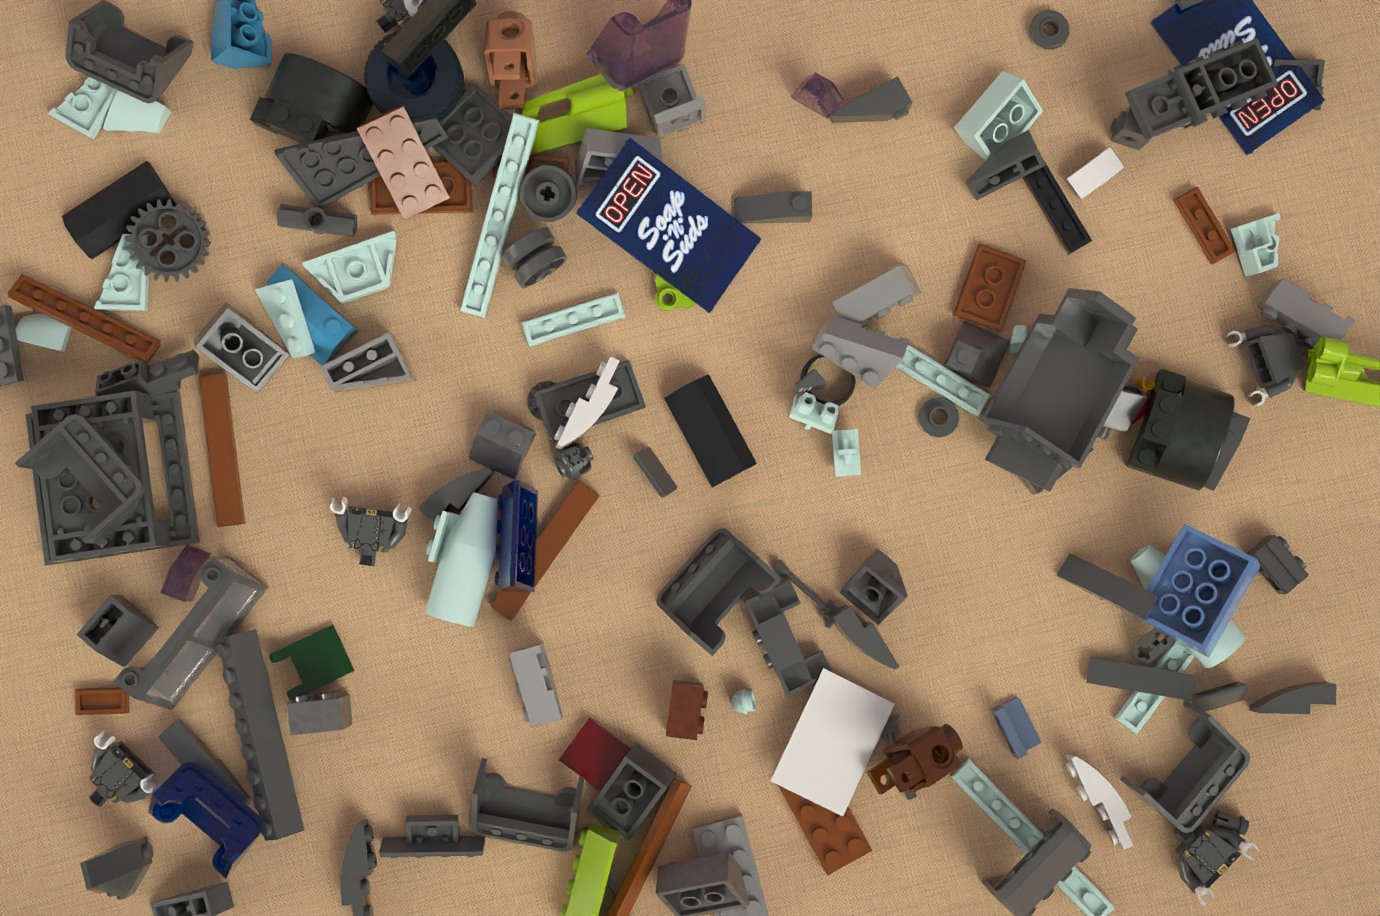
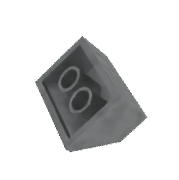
(702, 885)

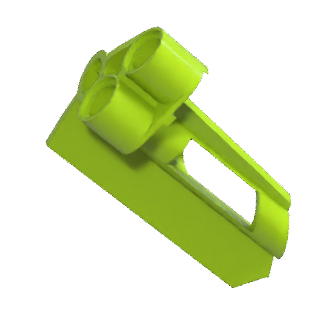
(592, 106)
(1341, 374)

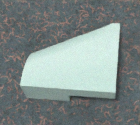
(135, 115)
(1257, 244)
(43, 332)

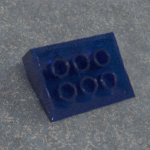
(517, 538)

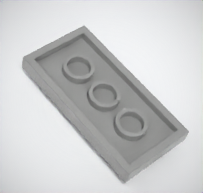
(731, 837)

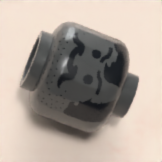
(573, 460)

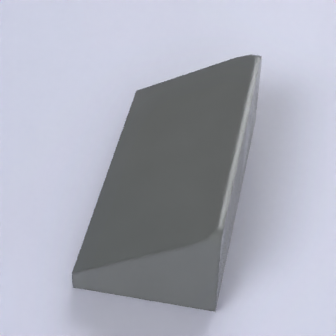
(655, 472)
(1220, 696)

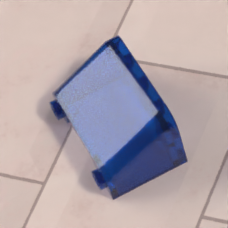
(212, 809)

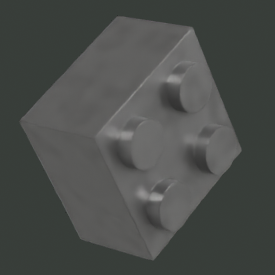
(319, 714)

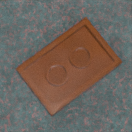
(989, 287)

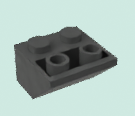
(118, 630)

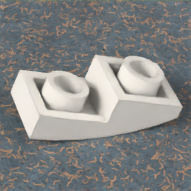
(1095, 172)

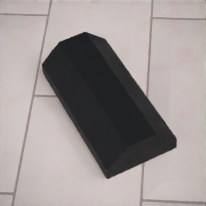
(104, 216)
(710, 430)

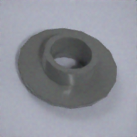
(1055, 19)
(928, 424)

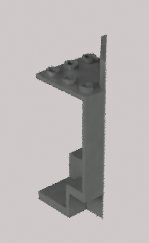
(1061, 387)

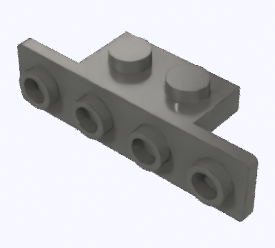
(432, 837)

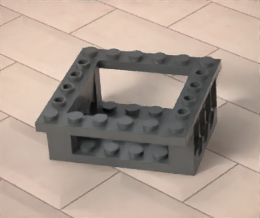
(66, 503)

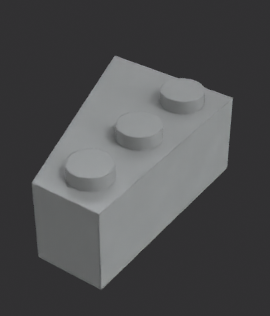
(1302, 315)
(859, 350)
(369, 366)

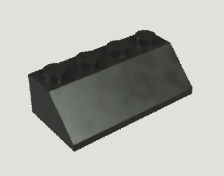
(424, 33)

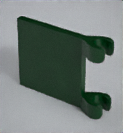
(317, 660)

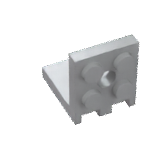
(683, 111)

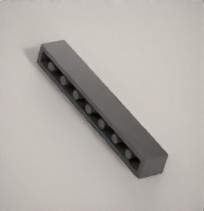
(260, 735)

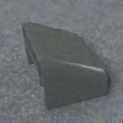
(120, 57)

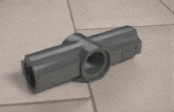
(302, 217)

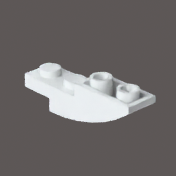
(584, 413)
(1097, 790)

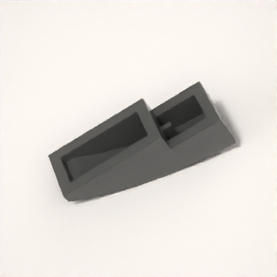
(455, 493)
(863, 637)
(1296, 698)

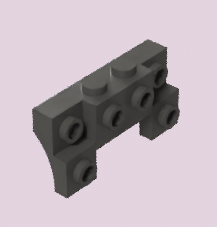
(779, 642)

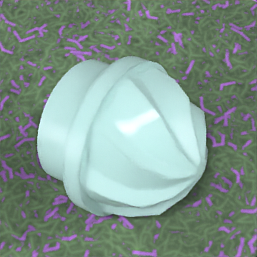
(744, 701)

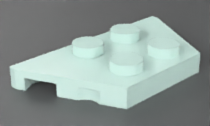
(357, 268)

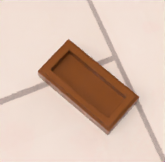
(101, 701)

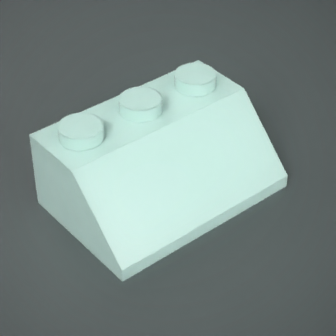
(999, 115)

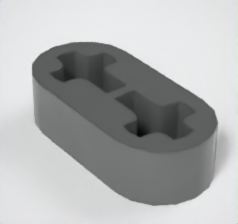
(1158, 647)

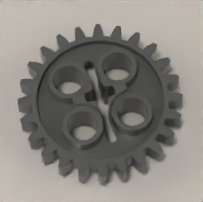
(151, 224)

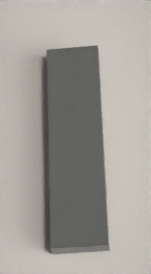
(1140, 679)

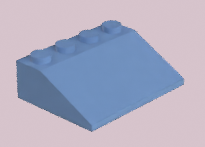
(1199, 589)

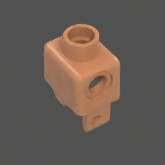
(506, 42)

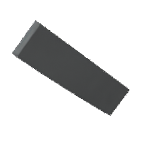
(1108, 586)
(189, 749)

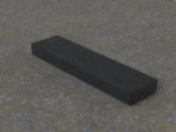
(1057, 209)

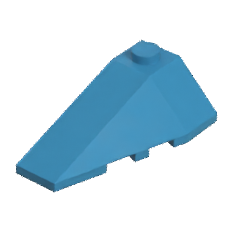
(239, 35)
(326, 326)

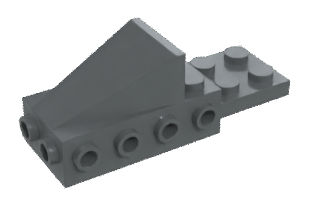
(1202, 89)

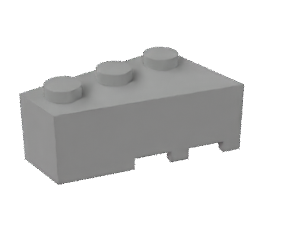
(601, 148)
(878, 296)
(536, 685)

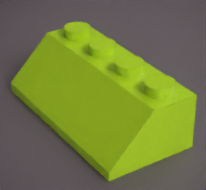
(592, 871)

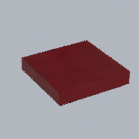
(594, 754)

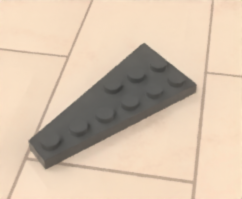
(342, 163)

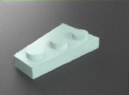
(86, 107)
(126, 286)
(287, 316)

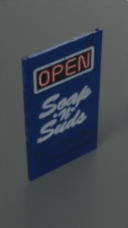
(1218, 25)
(668, 225)

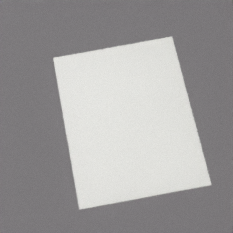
(832, 742)

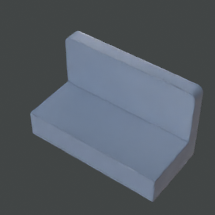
(1016, 727)

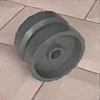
(534, 198)
(534, 257)

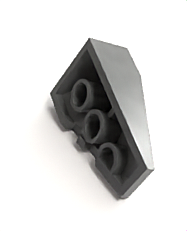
(118, 868)

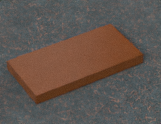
(456, 184)

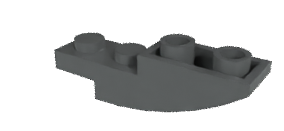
(151, 379)
(357, 864)

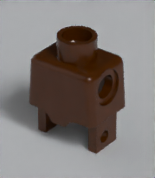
(918, 759)

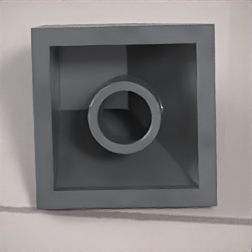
(976, 354)
(876, 587)

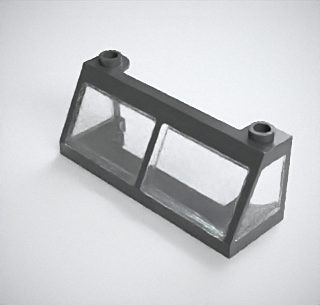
(194, 643)

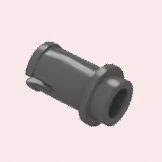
(1235, 824)

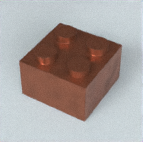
(685, 709)

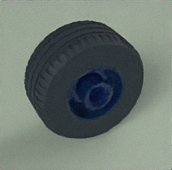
(434, 91)

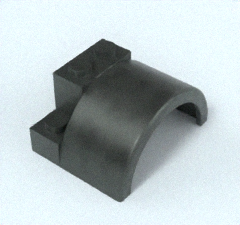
(308, 97)
(1187, 427)

